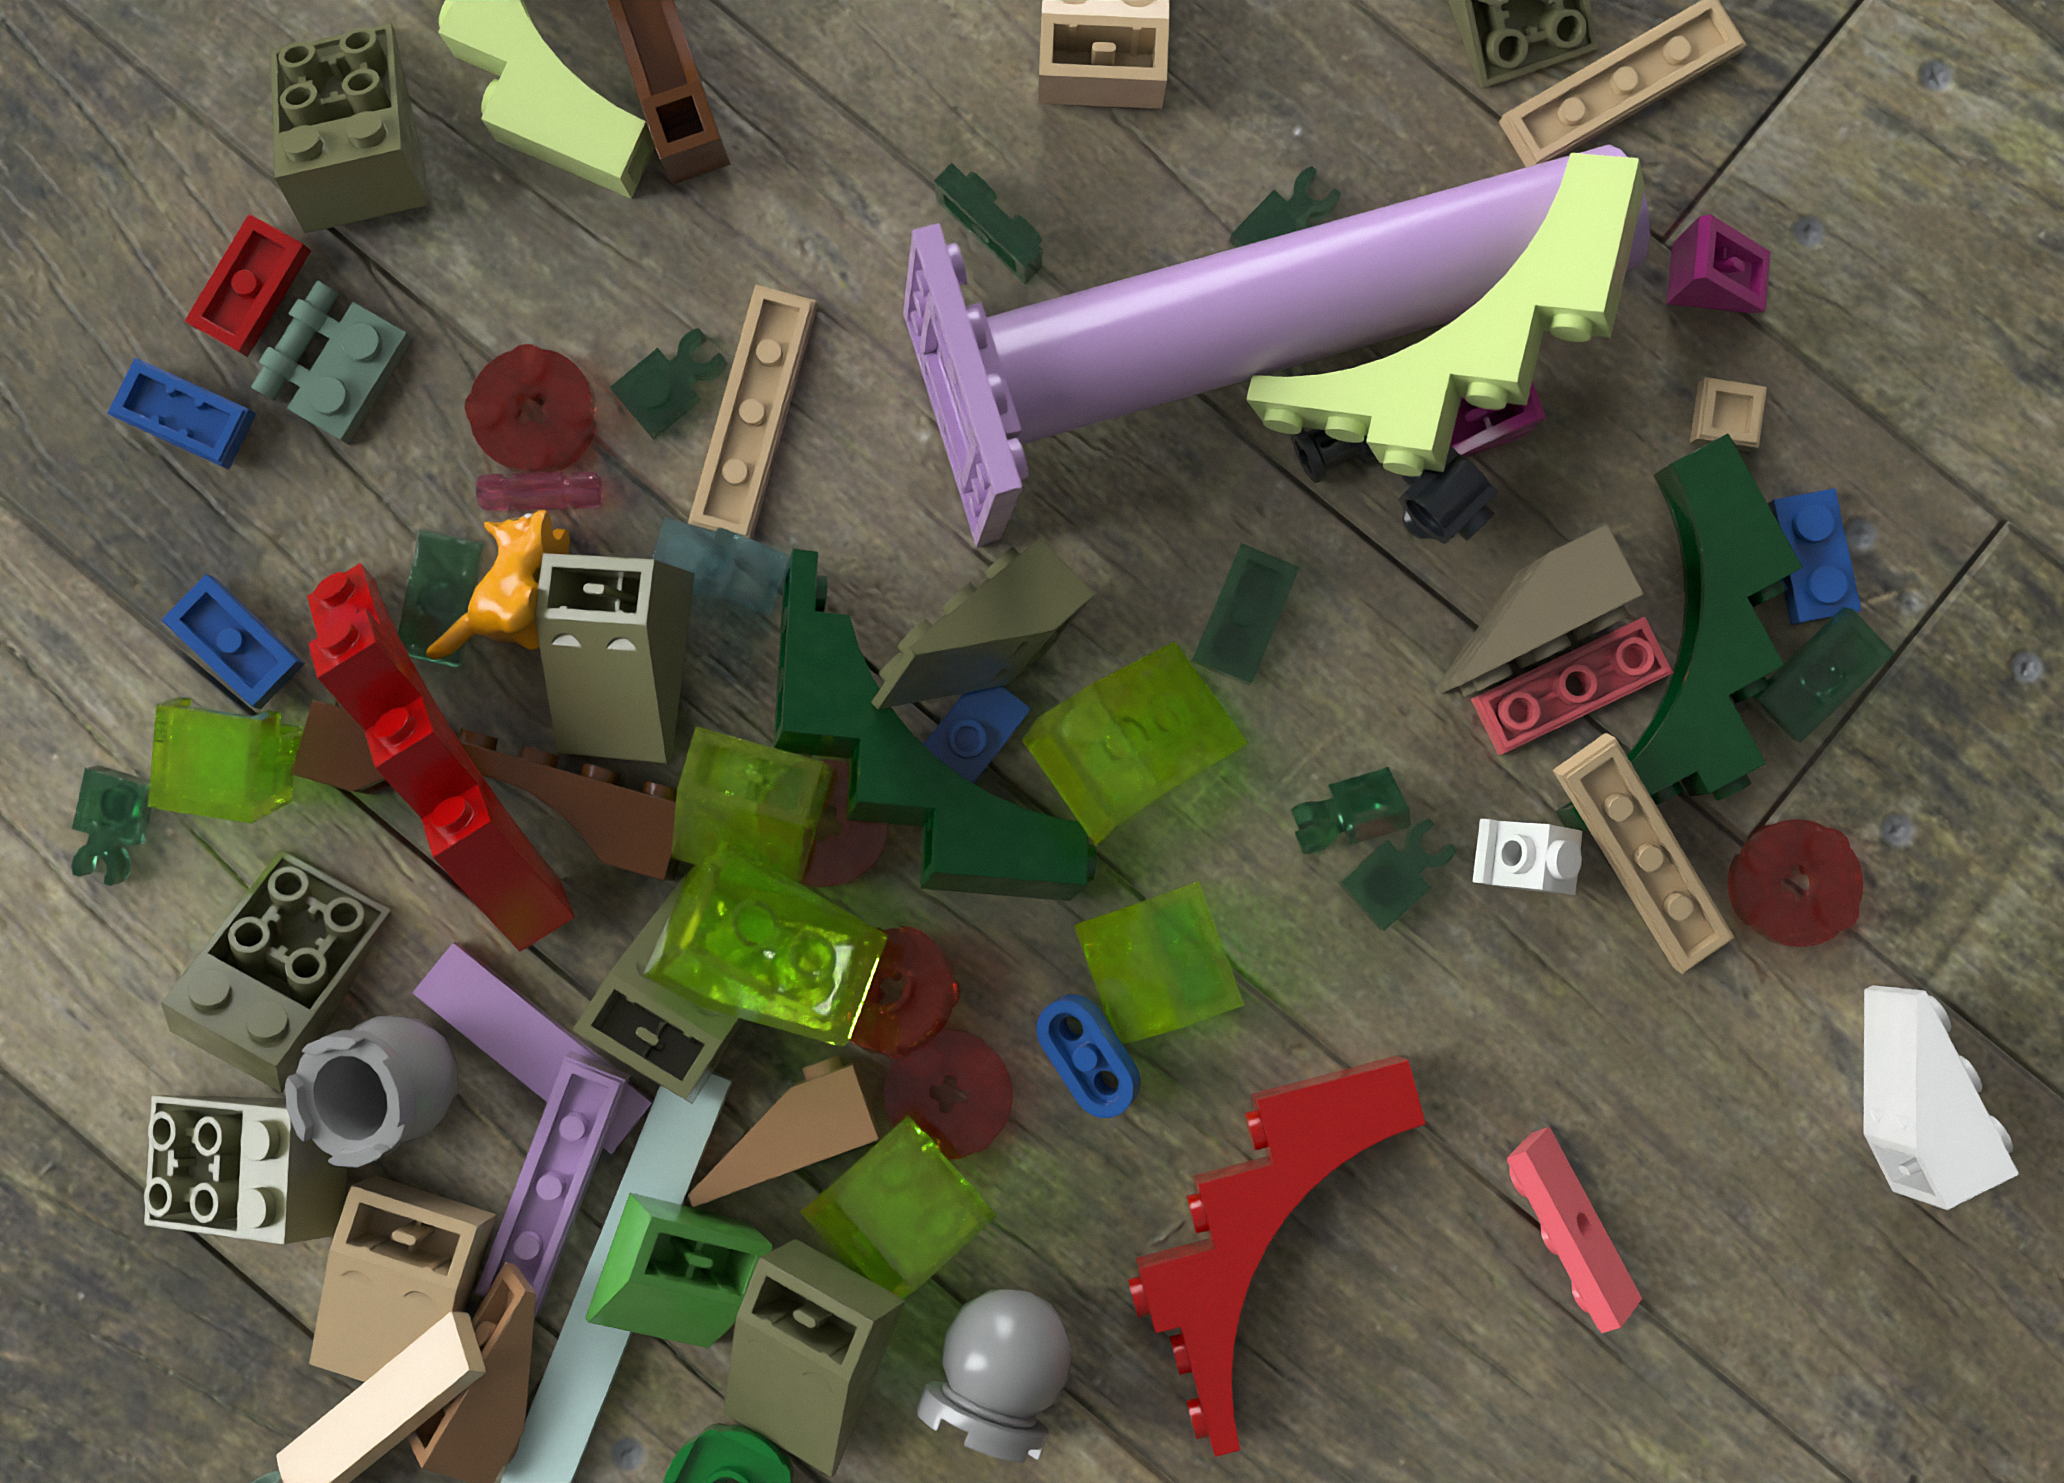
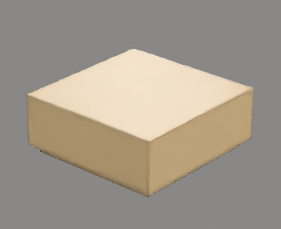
(1729, 409)

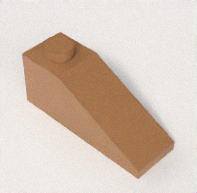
(806, 1125)
(484, 1422)

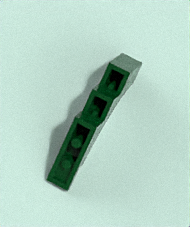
(967, 834)

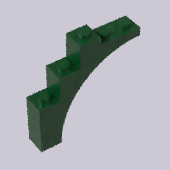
(1730, 564)

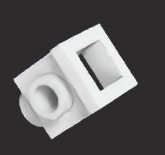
(1528, 856)

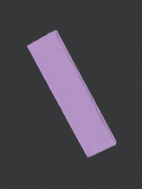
(515, 1030)
(556, 1173)

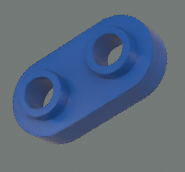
(1084, 1056)

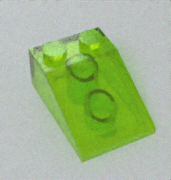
(1132, 740)
(765, 949)

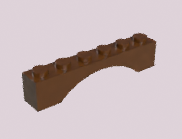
(669, 88)
(618, 823)

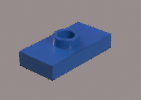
(181, 413)
(977, 730)

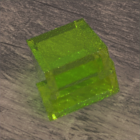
(221, 762)

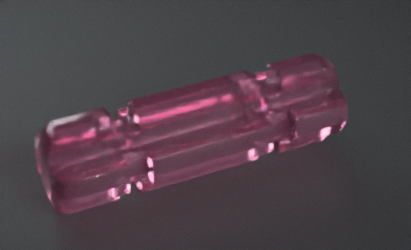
(539, 491)

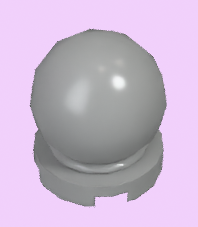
(372, 1088)
(1002, 1366)

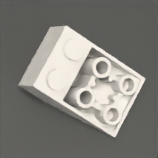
(1926, 1104)

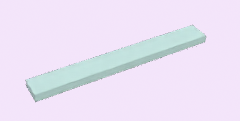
(590, 1353)

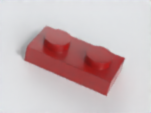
(248, 285)

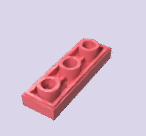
(1539, 698)
(1573, 1230)

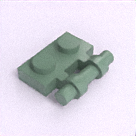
(347, 372)

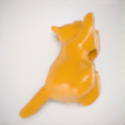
(507, 595)

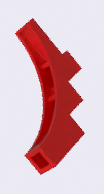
(425, 763)
(1203, 1284)

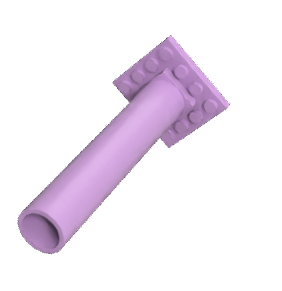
(1203, 320)

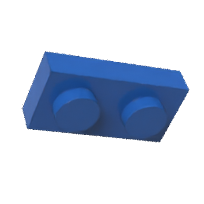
(1819, 541)
(233, 641)

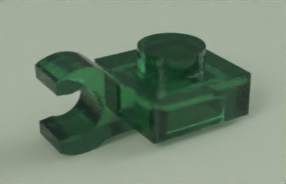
(1357, 806)

